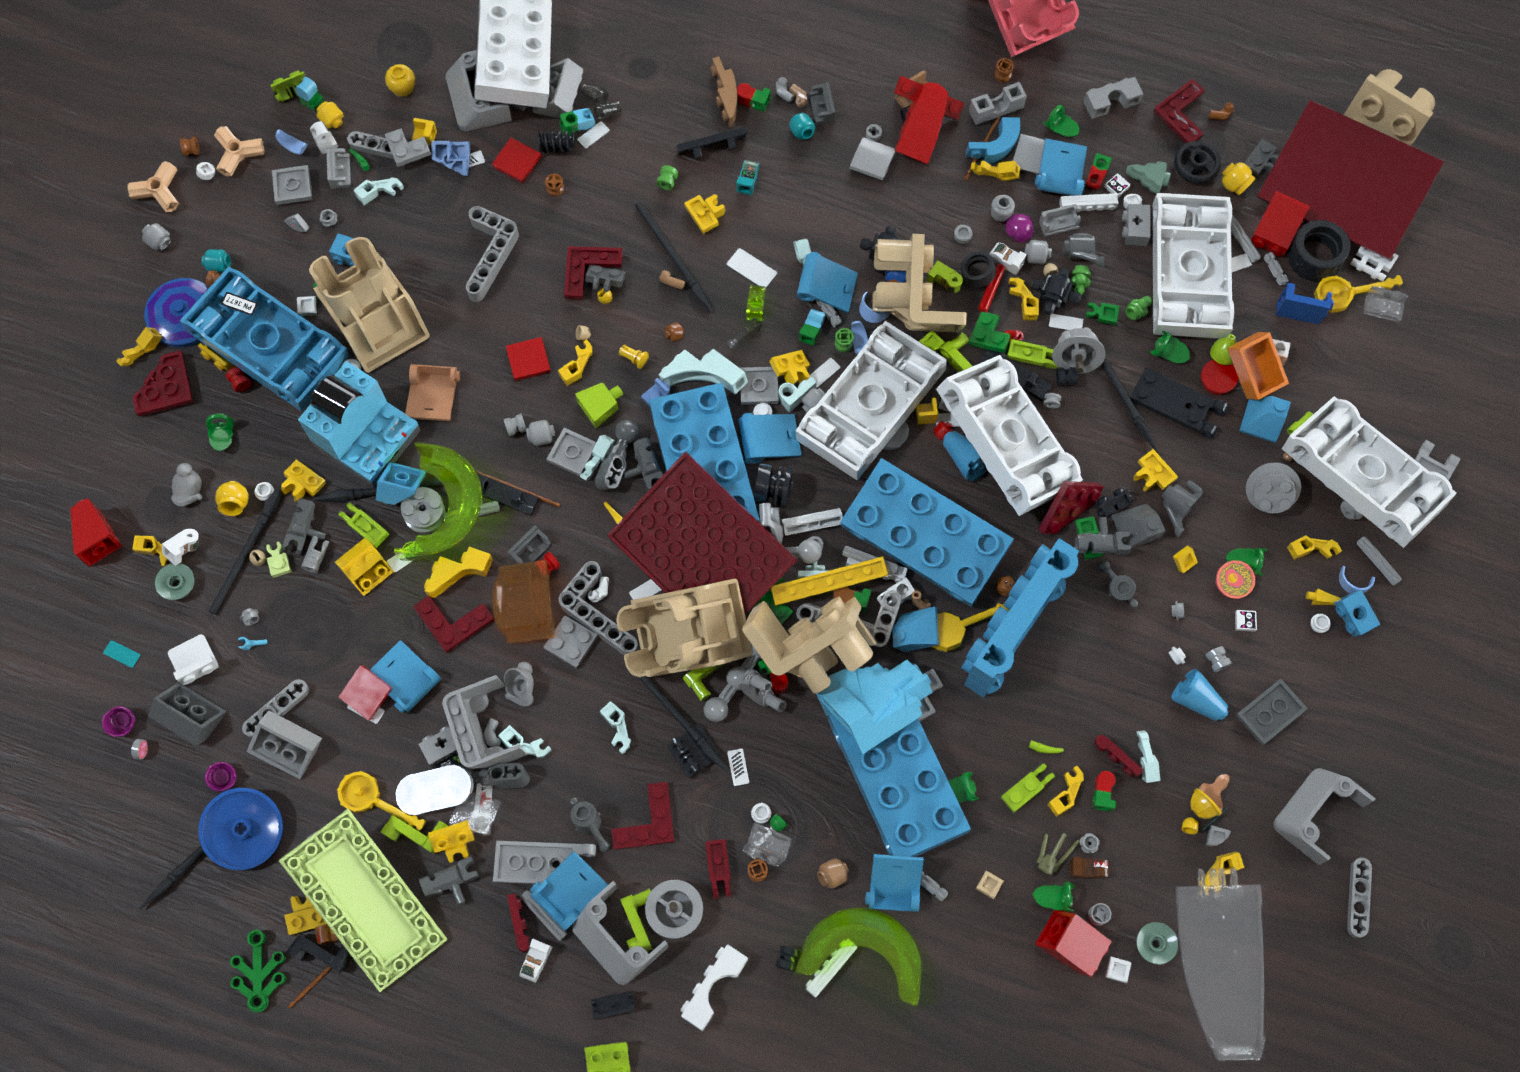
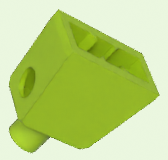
(599, 402)

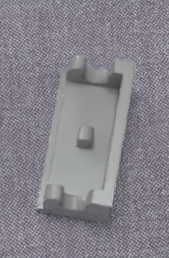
(338, 168)
(1059, 220)

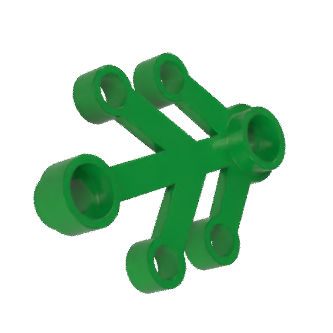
(258, 974)

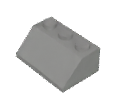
(563, 87)
(283, 744)

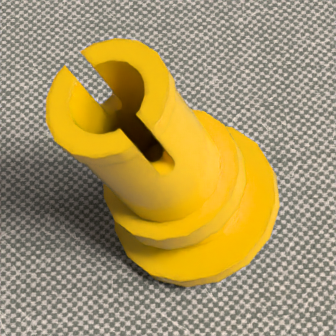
(636, 357)

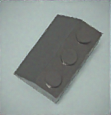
(186, 713)

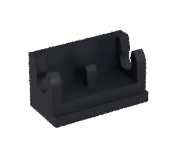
(613, 1005)

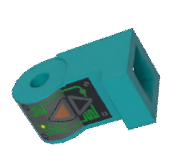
(747, 177)

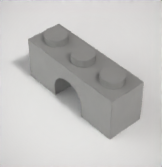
(1126, 92)
(986, 109)

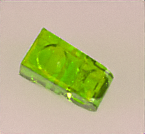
(755, 303)

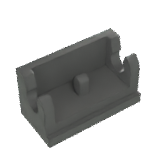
(822, 104)
(530, 546)

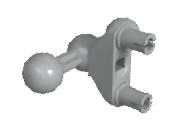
(808, 551)
(751, 684)

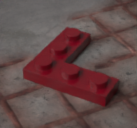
(1170, 111)
(580, 257)
(452, 635)
(651, 834)

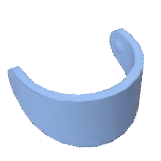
(290, 143)
(868, 314)
(860, 336)
(1349, 587)

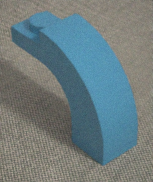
(1000, 148)

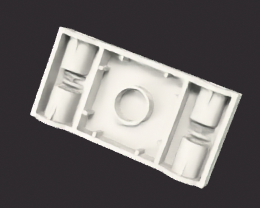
(514, 52)
(1192, 265)
(870, 400)
(1008, 433)
(1369, 471)

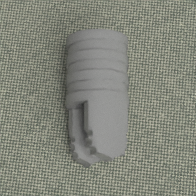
(314, 557)

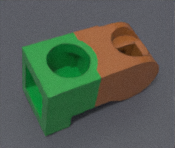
(847, 594)

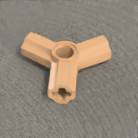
(231, 157)
(148, 188)

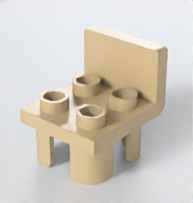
(1390, 110)
(912, 297)
(369, 305)
(686, 629)
(807, 647)

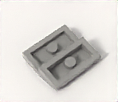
(1029, 153)
(872, 158)

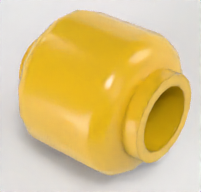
(330, 114)

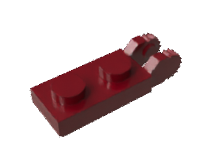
(1116, 755)
(718, 865)
(518, 924)

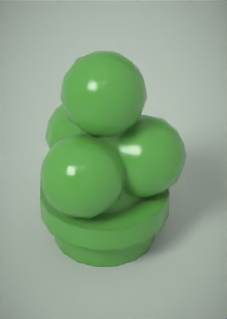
(1080, 278)
(1138, 307)

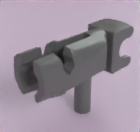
(647, 463)
(300, 526)
(1103, 541)
(450, 879)

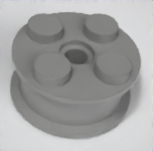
(426, 520)

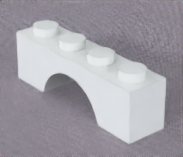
(729, 964)

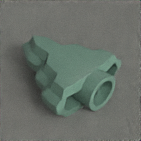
(1150, 175)

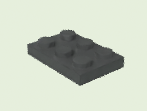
(1271, 712)

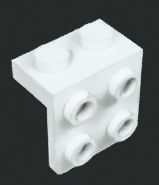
(192, 659)

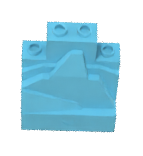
(875, 701)

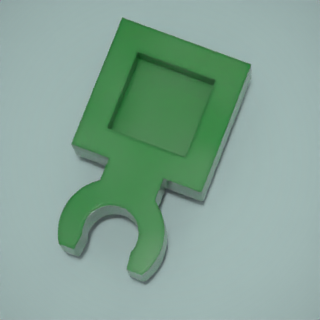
(1106, 313)

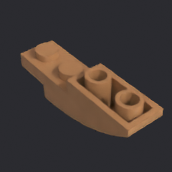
(726, 91)

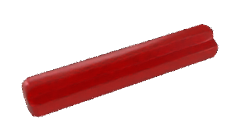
(991, 289)

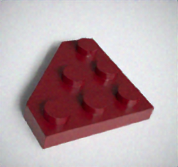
(165, 386)
(1069, 503)

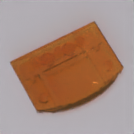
(523, 602)

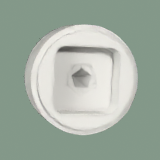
(205, 171)
(1132, 199)

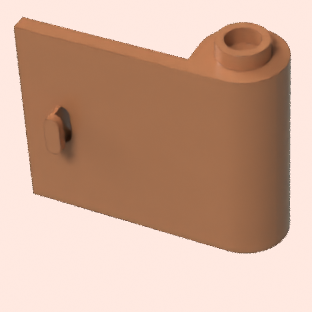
(431, 392)

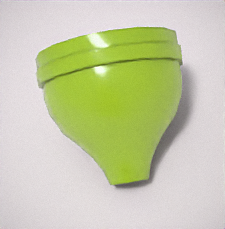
(1219, 349)

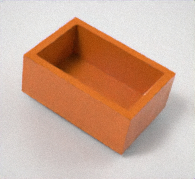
(1258, 365)

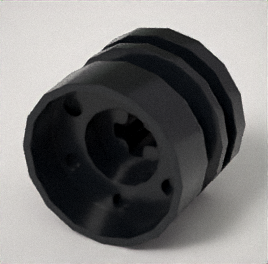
(773, 485)

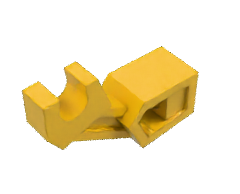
(1004, 170)
(1028, 313)
(145, 342)
(583, 356)
(140, 544)
(1297, 550)
(1073, 783)
(1234, 861)

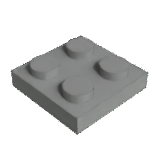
(292, 185)
(761, 386)
(571, 452)
(570, 642)

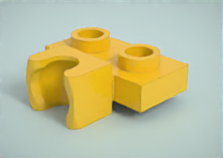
(705, 212)
(791, 365)
(1154, 471)
(301, 480)
(452, 839)
(303, 917)

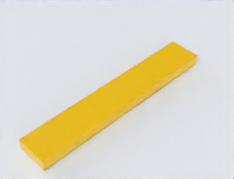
(829, 580)

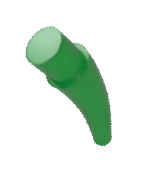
(361, 160)

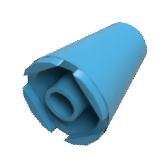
(964, 455)
(1200, 696)

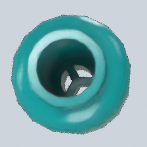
(802, 126)
(216, 260)

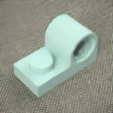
(797, 393)

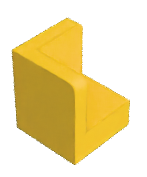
(424, 129)
(927, 412)

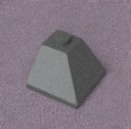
(1141, 523)

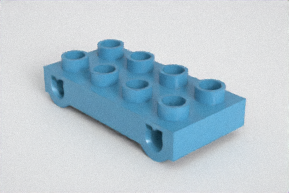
(270, 345)
(703, 427)
(926, 532)
(1006, 629)
(904, 790)

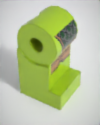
(945, 276)

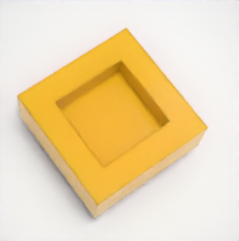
(1185, 559)

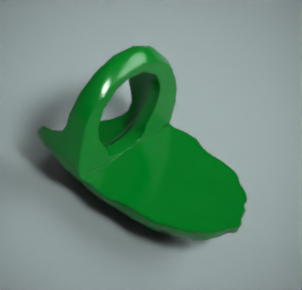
(1062, 123)
(1171, 349)
(220, 433)
(1252, 557)
(963, 787)
(1055, 896)

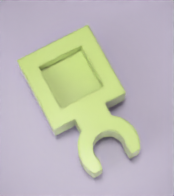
(278, 562)

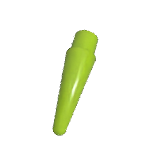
(1039, 747)

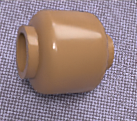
(833, 873)

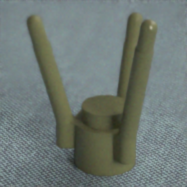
(1048, 863)

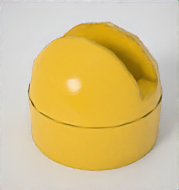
(606, 298)
(1190, 826)

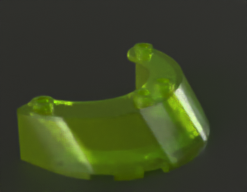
(464, 501)
(870, 930)

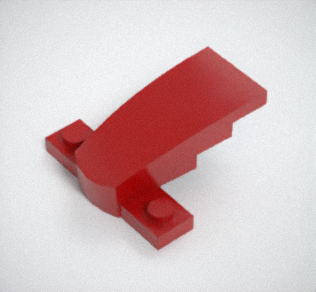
(924, 117)

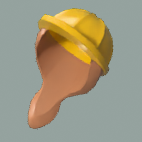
(1207, 800)

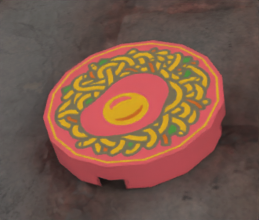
(1235, 579)

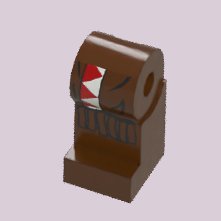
(1089, 868)

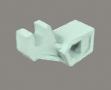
(375, 186)
(802, 249)
(599, 452)
(622, 735)
(531, 749)
(1148, 762)

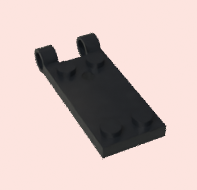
(1169, 400)

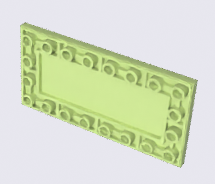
(363, 900)

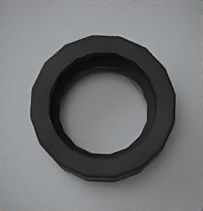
(974, 258)

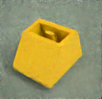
(364, 566)

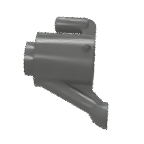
(1082, 247)
(1180, 502)
(1120, 586)
(588, 822)

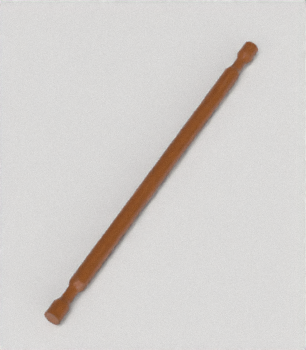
(986, 140)
(540, 497)
(309, 987)

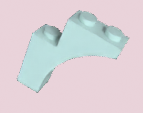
(711, 368)

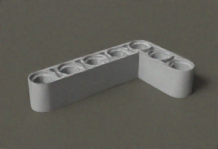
(493, 251)
(593, 615)
(879, 625)

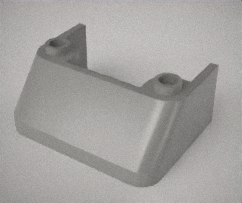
(470, 112)
(461, 713)
(1295, 817)
(620, 965)

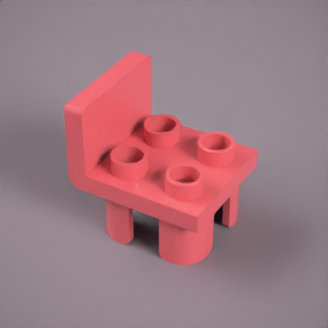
(1032, 21)

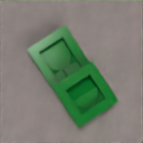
(1085, 526)

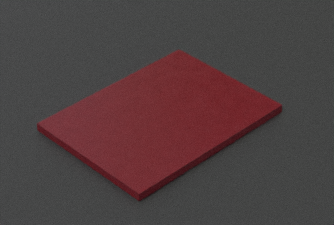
(1352, 177)
(698, 534)

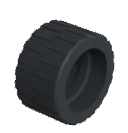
(1327, 234)

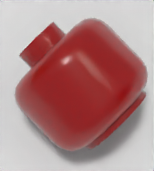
(942, 429)

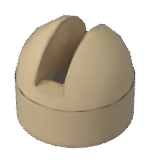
(1050, 269)
(582, 333)
(262, 557)

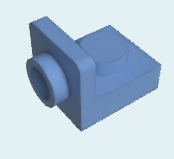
(658, 390)

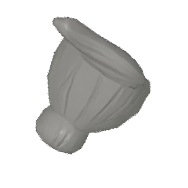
(186, 485)
(519, 684)

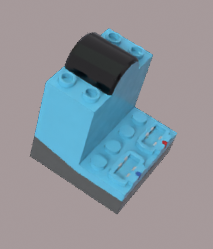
(357, 424)

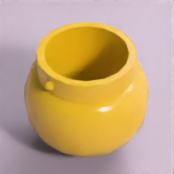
(400, 80)
(1237, 177)
(231, 498)

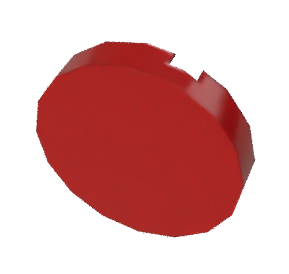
(1218, 378)

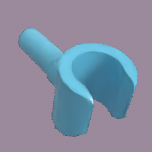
(249, 643)

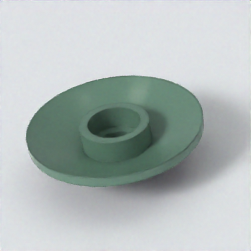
(168, 576)
(1167, 943)

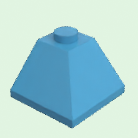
(1265, 417)
(398, 483)
(916, 630)

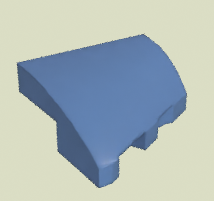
(452, 155)

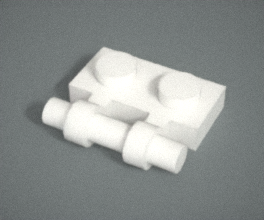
(1380, 262)

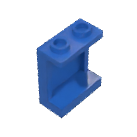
(1302, 307)

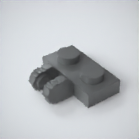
(1260, 156)
(605, 276)

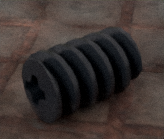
(556, 141)

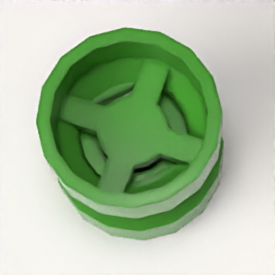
(667, 177)
(844, 344)

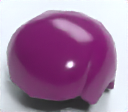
(1019, 227)
(118, 721)
(220, 777)

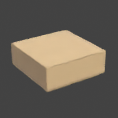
(989, 884)

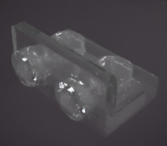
(1385, 303)
(767, 845)

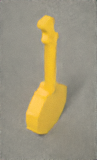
(1343, 292)
(952, 629)
(361, 792)

